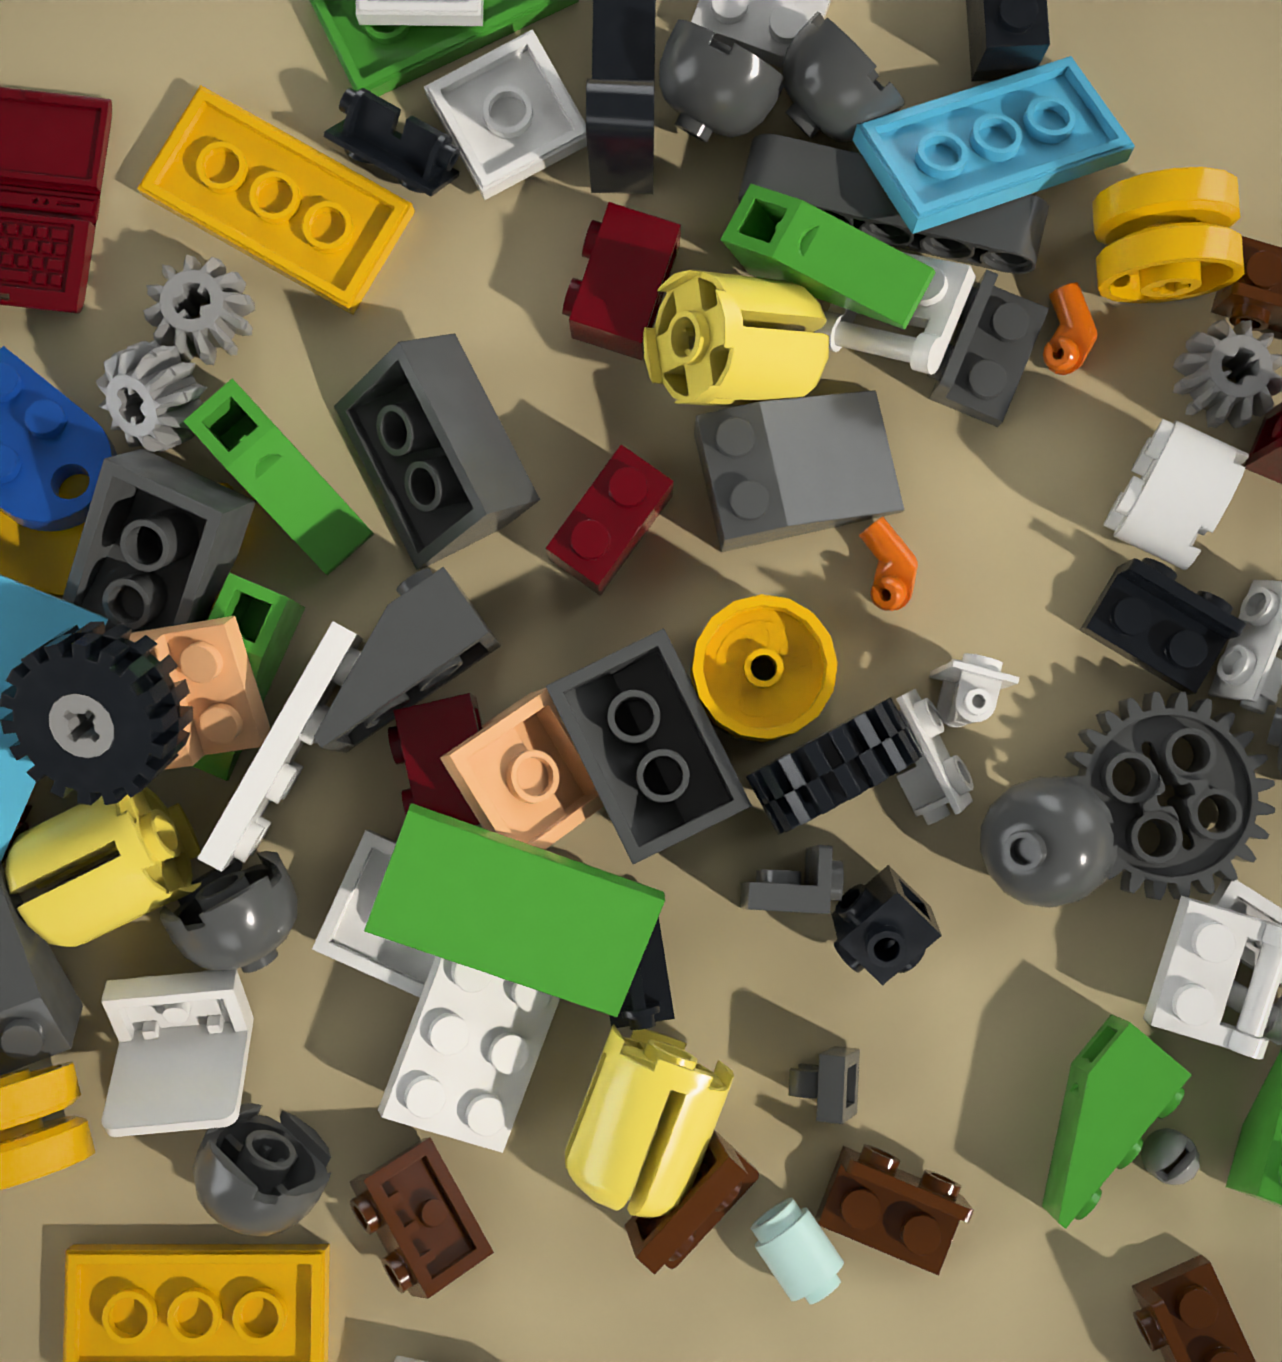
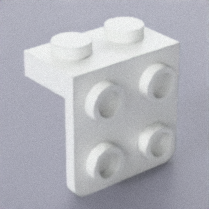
(177, 1052)

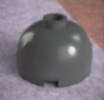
(833, 82)
(715, 84)
(1048, 841)
(235, 916)
(261, 1172)

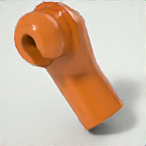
(1075, 333)
(895, 567)

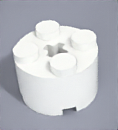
(1180, 492)

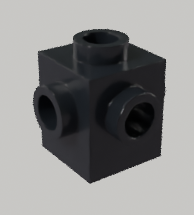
(883, 926)

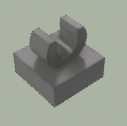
(831, 1082)

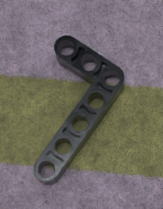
(621, 97)

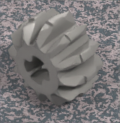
(181, 300)
(1249, 364)
(150, 395)

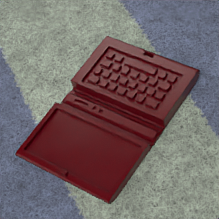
(49, 195)

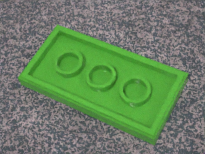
(394, 55)
(514, 910)

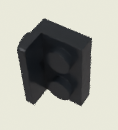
(1162, 623)

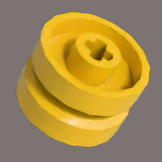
(1168, 235)
(799, 655)
(26, 1142)

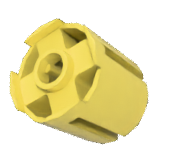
(735, 339)
(146, 876)
(645, 1123)

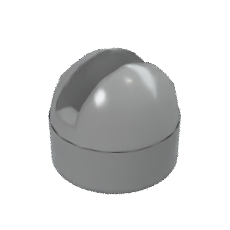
(1162, 1149)

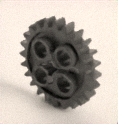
(1217, 771)

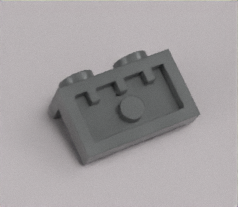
(988, 352)
(783, 889)

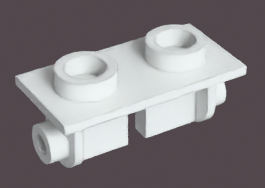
(1250, 664)
(970, 688)
(937, 776)

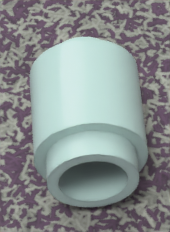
(797, 1252)

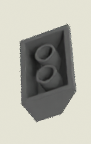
(435, 448)
(648, 746)

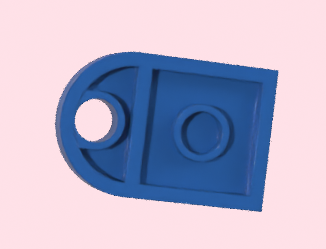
(43, 445)

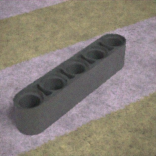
(845, 187)

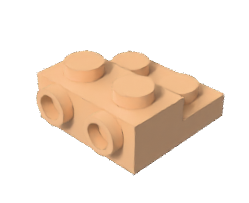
(221, 687)
(524, 774)

